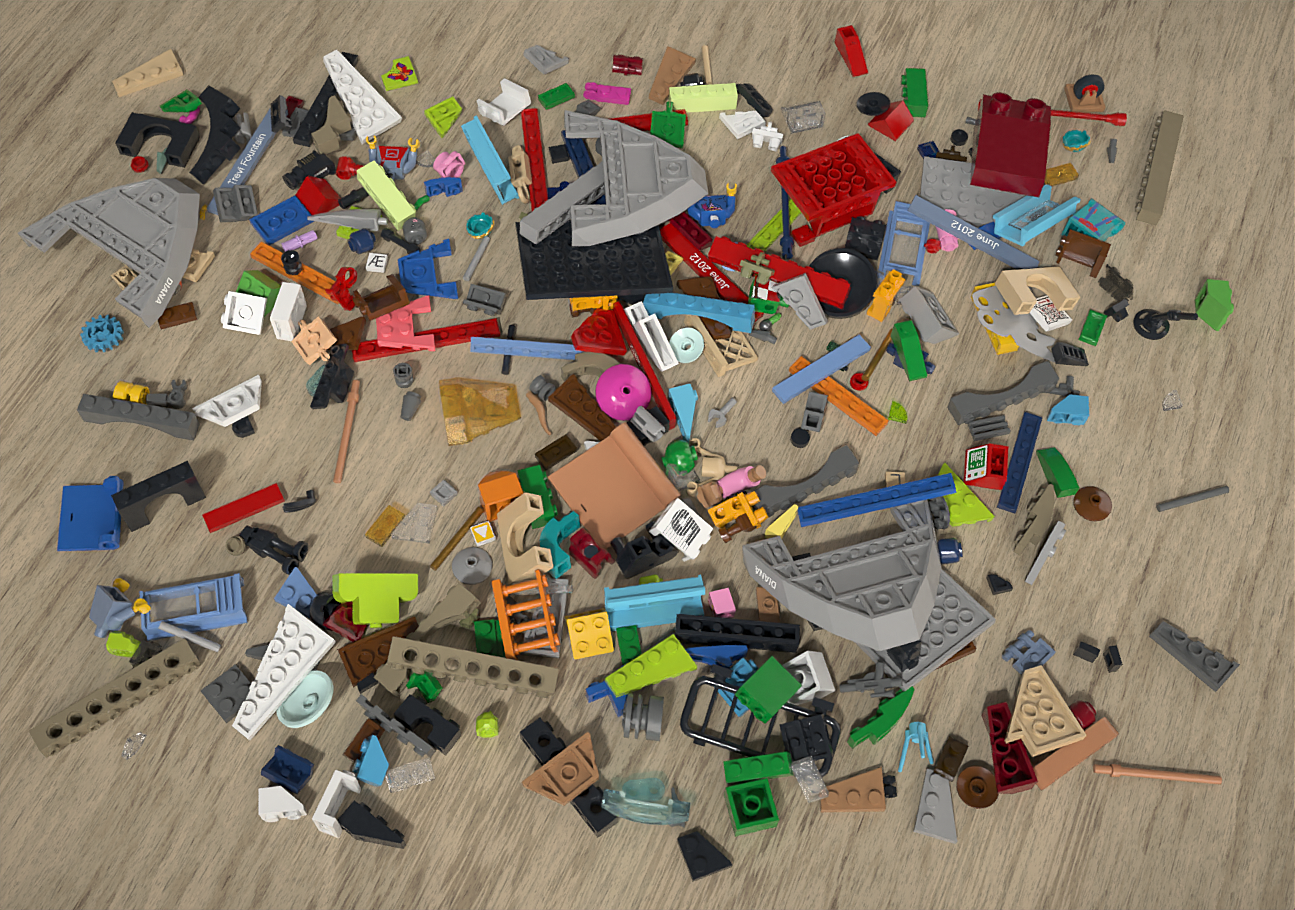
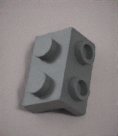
(485, 299)

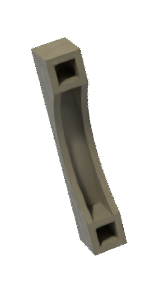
(455, 606)

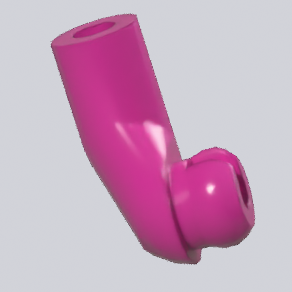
(191, 117)

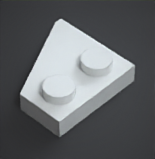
(742, 122)

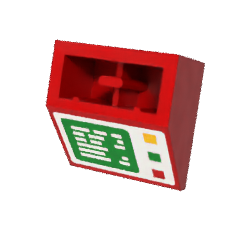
(986, 466)

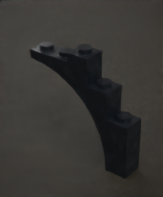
(222, 130)

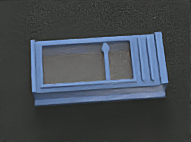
(904, 242)
(194, 606)

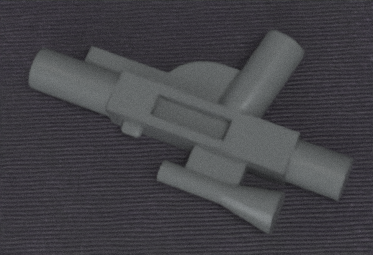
(873, 681)

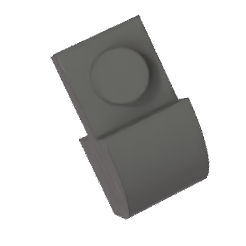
(814, 412)

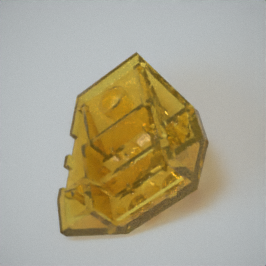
(476, 407)

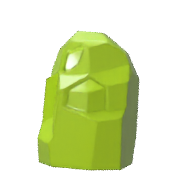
(122, 644)
(487, 725)

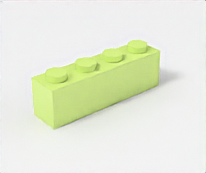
(704, 97)
(385, 194)

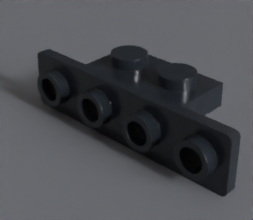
(334, 379)

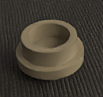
(235, 545)

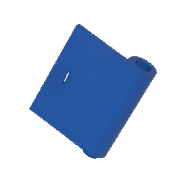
(94, 518)

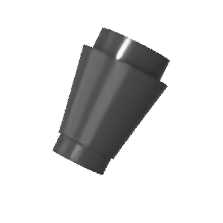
(409, 405)

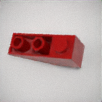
(850, 50)

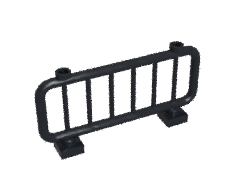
(718, 681)

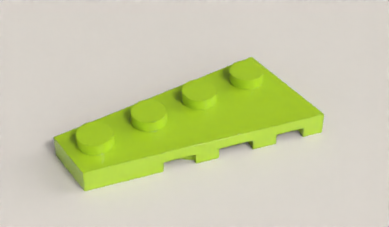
(656, 664)

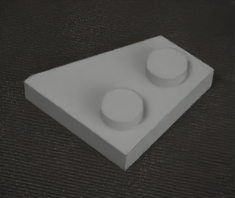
(544, 59)

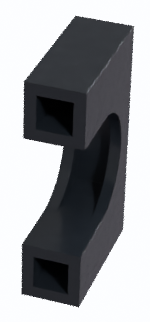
(142, 127)
(134, 499)

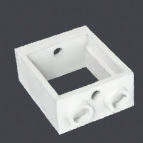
(288, 311)

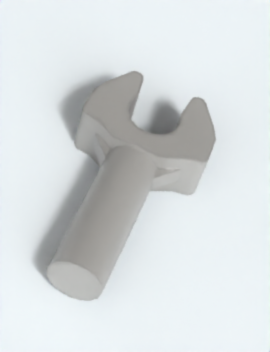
(721, 413)

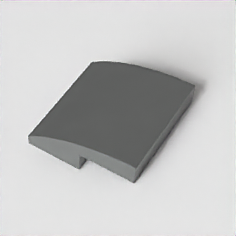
(235, 203)

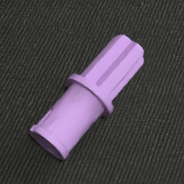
(299, 241)

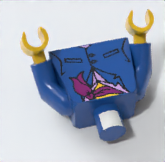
(714, 209)

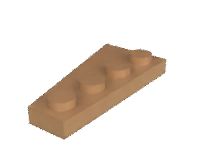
(670, 74)

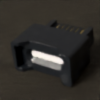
(317, 165)

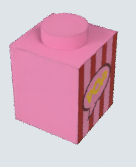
(721, 603)

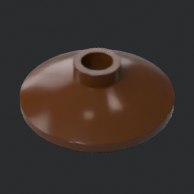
(1092, 510)
(981, 778)

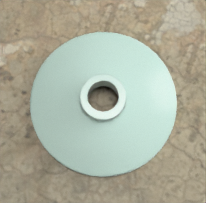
(682, 339)

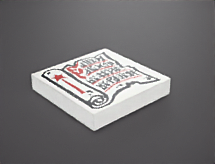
(1047, 315)

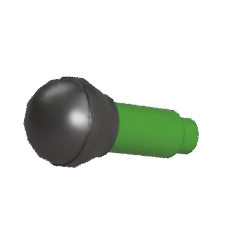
(765, 325)

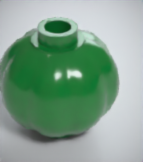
(680, 453)

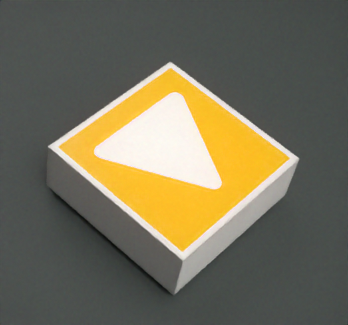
(482, 533)

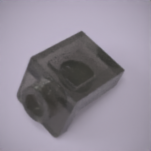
(145, 652)

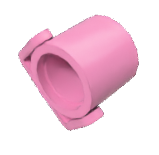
(448, 165)

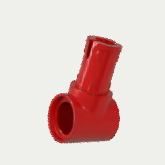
(347, 168)

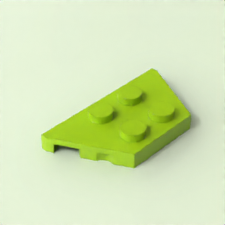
(964, 505)

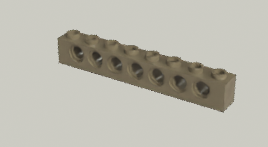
(546, 674)
(104, 697)

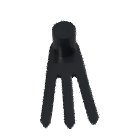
(302, 504)

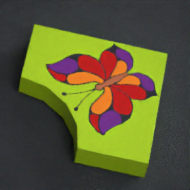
(400, 75)

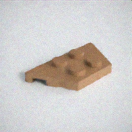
(566, 773)

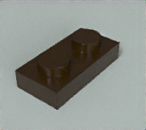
(555, 452)
(950, 759)

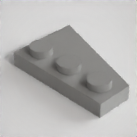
(802, 298)

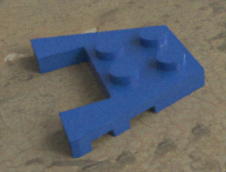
(418, 272)

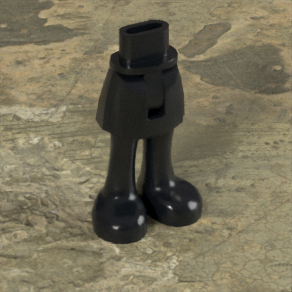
(263, 544)

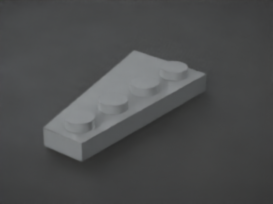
(558, 609)

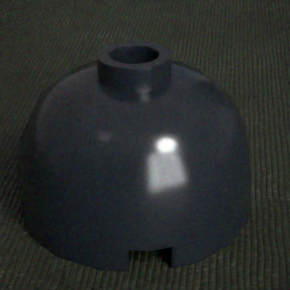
(322, 607)

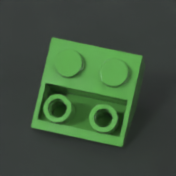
(258, 284)
(1214, 303)

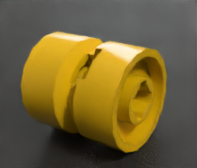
(129, 392)

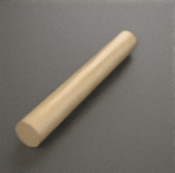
(706, 62)

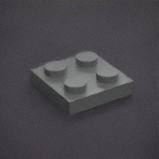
(227, 693)

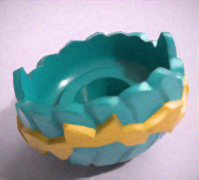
(1076, 140)
(480, 225)

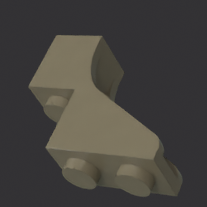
(338, 121)

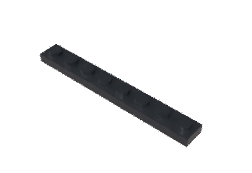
(318, 111)

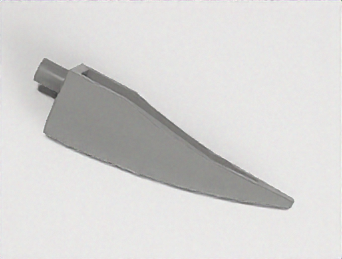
(354, 218)

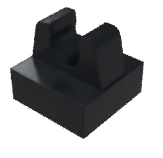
(1118, 311)

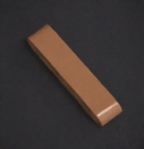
(1073, 754)

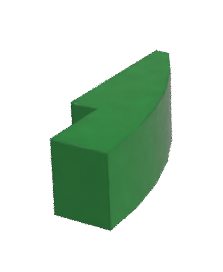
(1058, 472)

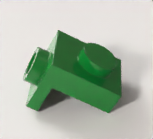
(427, 685)

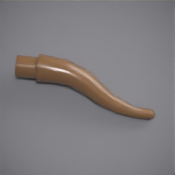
(536, 402)

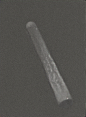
(549, 590)

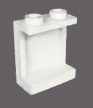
(331, 801)

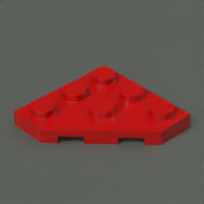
(599, 334)

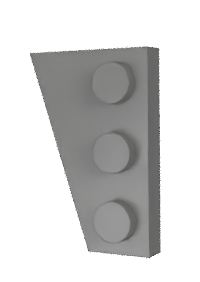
(935, 809)

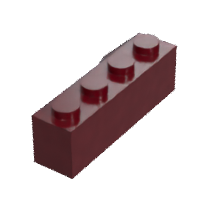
(1010, 760)

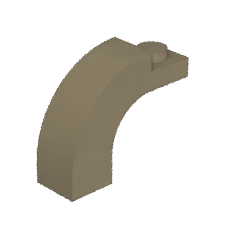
(588, 364)

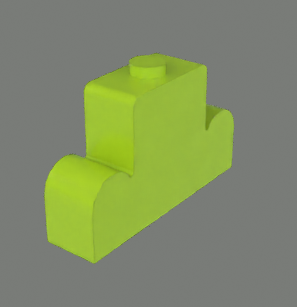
(375, 595)

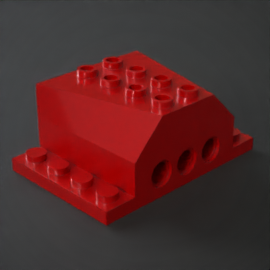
(834, 183)

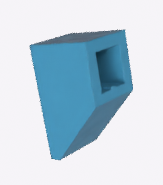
(1071, 410)
(372, 763)

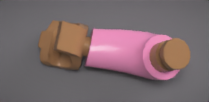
(730, 484)

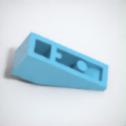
(683, 405)

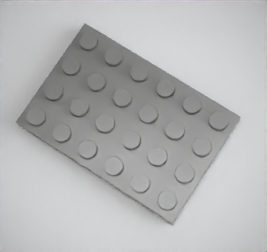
(948, 187)
(951, 626)

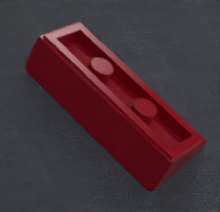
(691, 231)

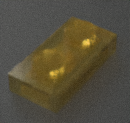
(1060, 174)
(384, 526)

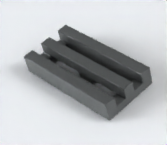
(987, 425)

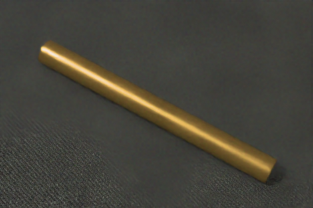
(877, 357)
(456, 539)

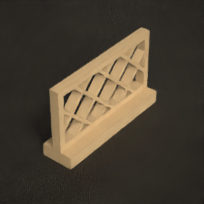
(714, 354)

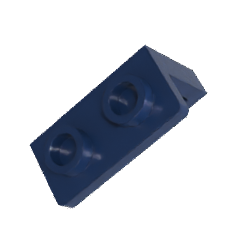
(288, 770)

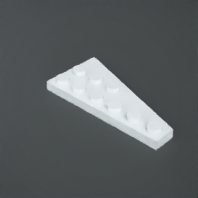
(286, 663)

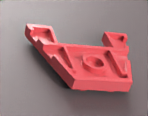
(397, 328)

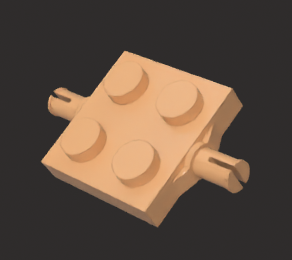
(313, 340)

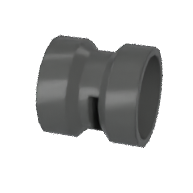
(403, 375)
(542, 388)

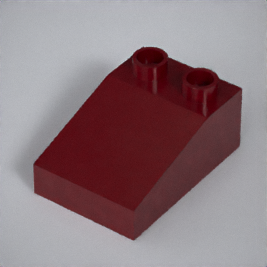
(1011, 144)

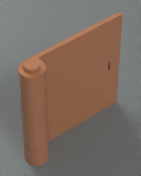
(615, 485)

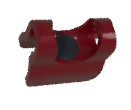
(588, 552)

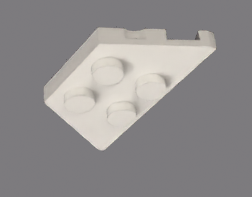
(233, 403)

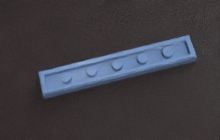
(523, 348)
(821, 369)

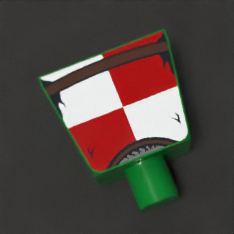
(764, 297)

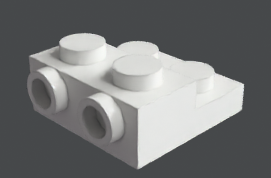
(244, 312)

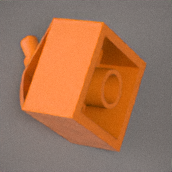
(497, 492)

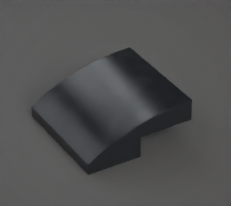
(807, 738)

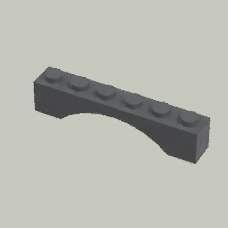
(971, 406)
(107, 410)
(839, 465)

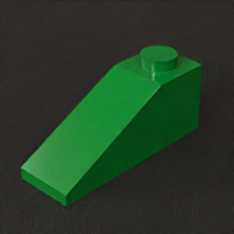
(909, 350)

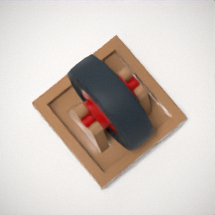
(1086, 94)

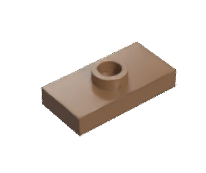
(767, 606)

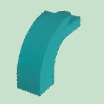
(551, 538)

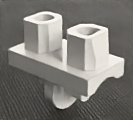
(767, 134)

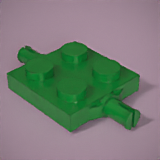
(669, 126)

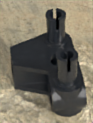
(651, 554)

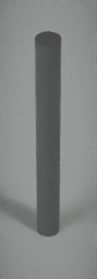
(1192, 498)

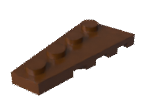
(371, 652)

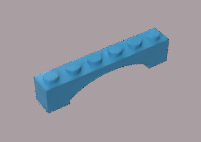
(734, 314)

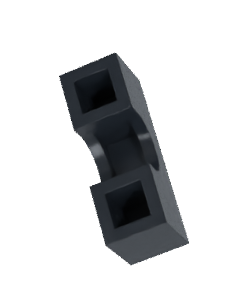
(415, 712)

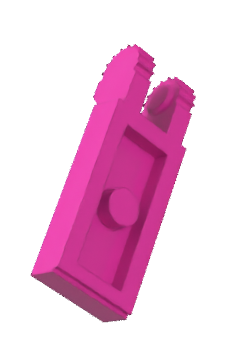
(607, 93)

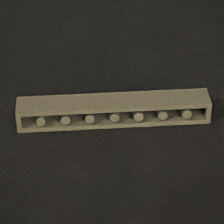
(1160, 167)

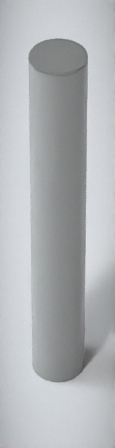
(471, 268)
(189, 636)

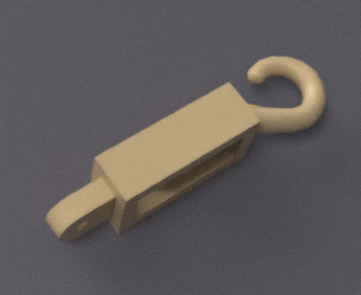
(520, 175)

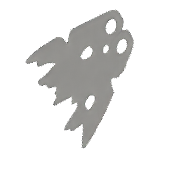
(1011, 324)

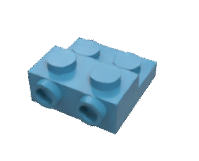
(741, 673)

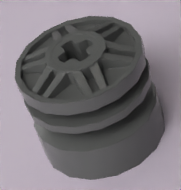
(643, 717)

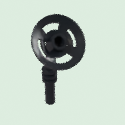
(1157, 319)

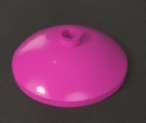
(611, 396)

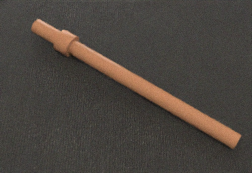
(352, 399)
(1116, 770)

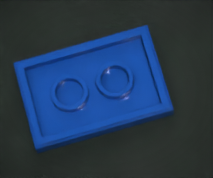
(281, 220)

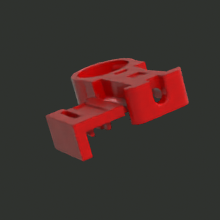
(338, 290)

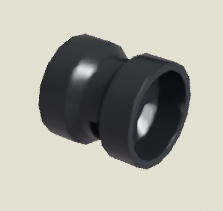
(294, 178)
(291, 262)

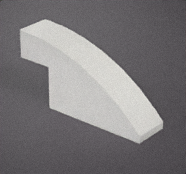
(651, 336)

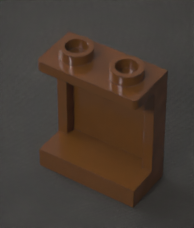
(1083, 250)
(382, 300)

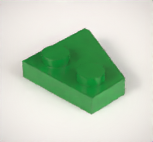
(183, 102)

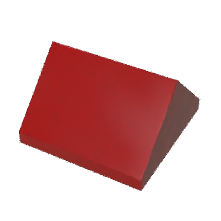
(893, 121)
(317, 195)

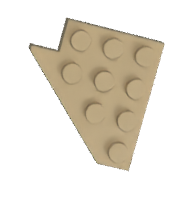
(1041, 715)

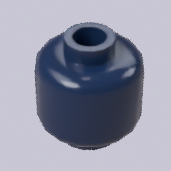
(361, 241)
(949, 550)

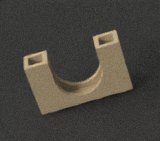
(1051, 280)
(512, 525)

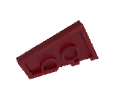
(342, 622)

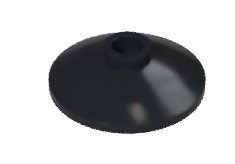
(873, 103)

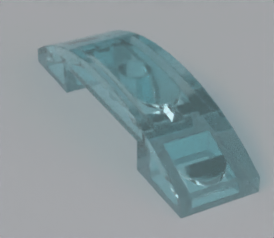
(645, 812)

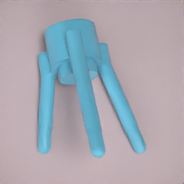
(918, 734)

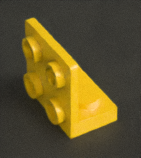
(589, 633)

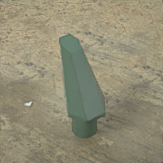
(161, 161)

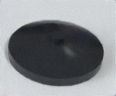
(857, 271)

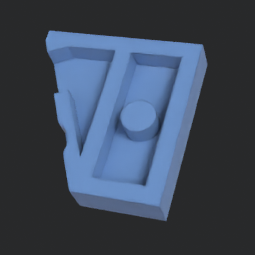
(296, 593)

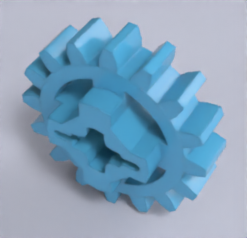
(100, 333)

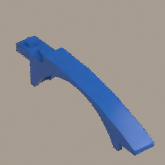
(717, 655)

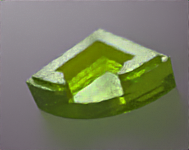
(897, 413)

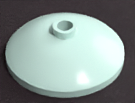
(307, 700)

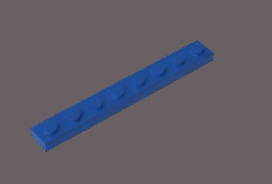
(876, 500)

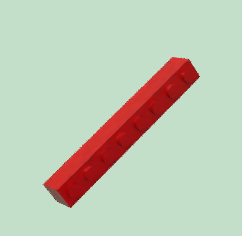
(826, 288)

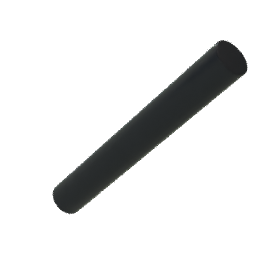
(507, 358)

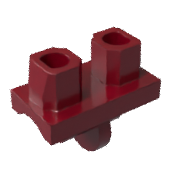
(627, 65)

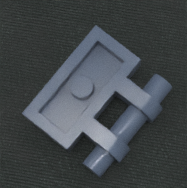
(1036, 655)

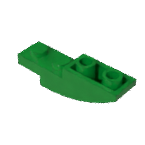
(887, 718)

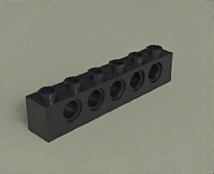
(728, 631)
(540, 730)

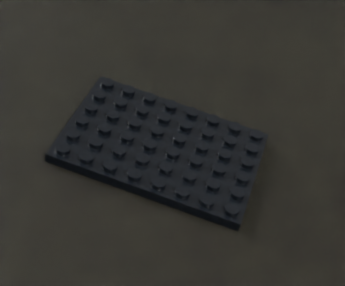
(609, 268)

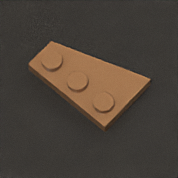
(856, 794)

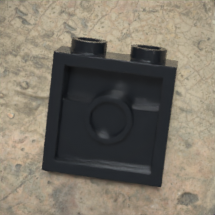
(865, 237)

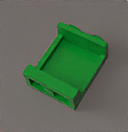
(768, 690)

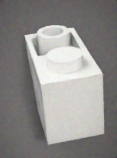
(278, 803)

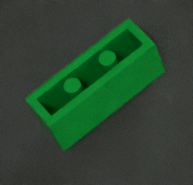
(915, 91)
(533, 481)
(758, 768)

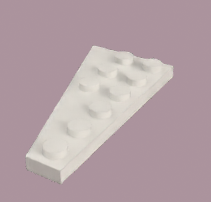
(367, 108)

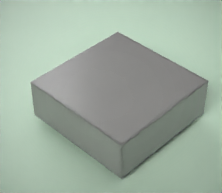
(443, 493)

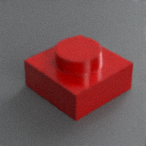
(803, 235)

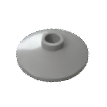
(472, 573)

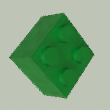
(751, 807)

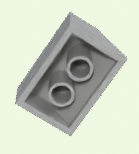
(928, 315)

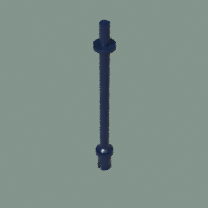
(786, 241)

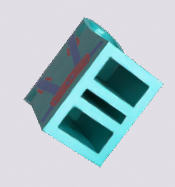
(1095, 222)

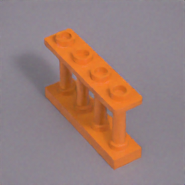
(505, 610)

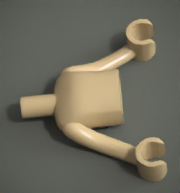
(712, 466)

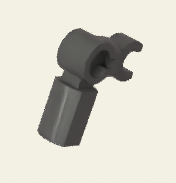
(175, 398)

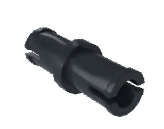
(354, 197)

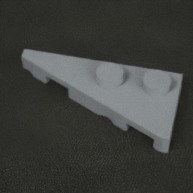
(1047, 550)

